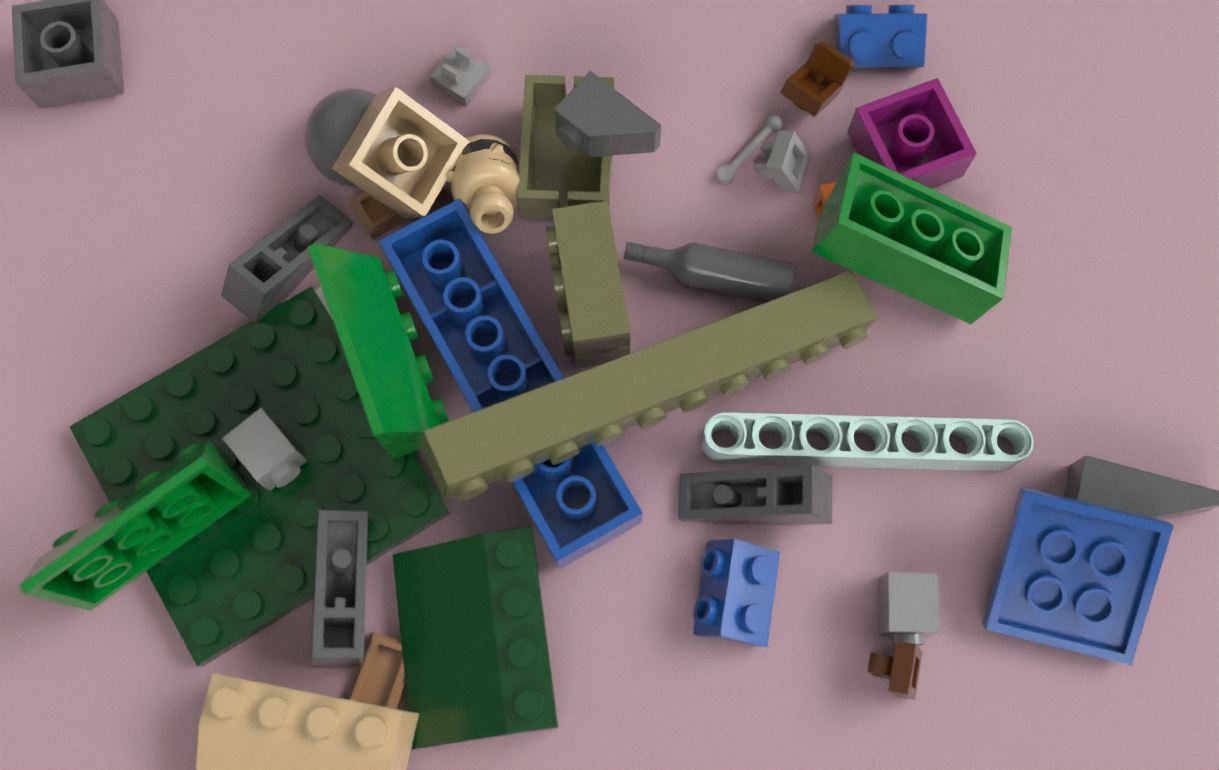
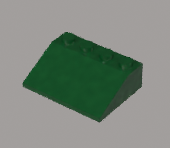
(474, 638)

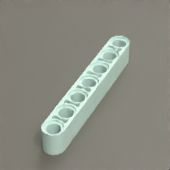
(886, 433)

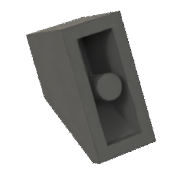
(604, 121)

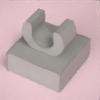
(460, 75)
(786, 161)

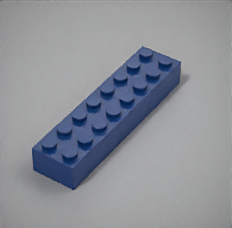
(499, 356)

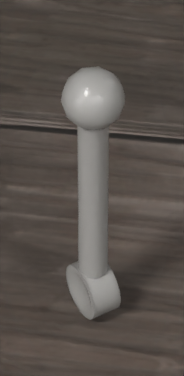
(726, 172)

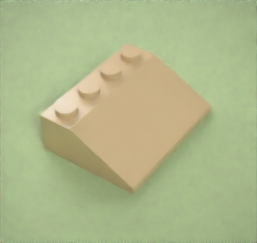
(293, 729)

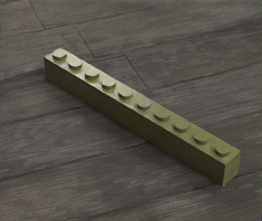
(645, 386)

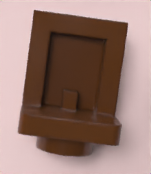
(818, 79)

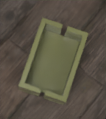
(548, 169)
(588, 284)

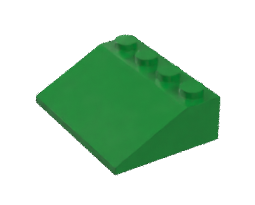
(379, 347)
(138, 530)

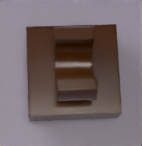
(901, 669)

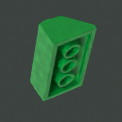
(914, 240)

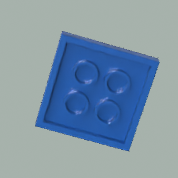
(1077, 575)

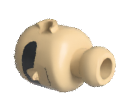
(486, 182)

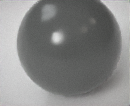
(331, 127)

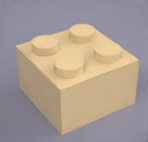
(400, 154)

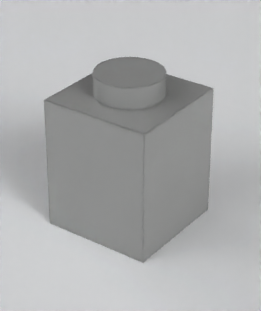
(265, 450)
(908, 606)

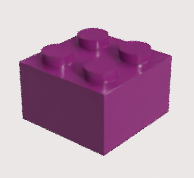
(914, 135)

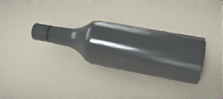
(719, 269)

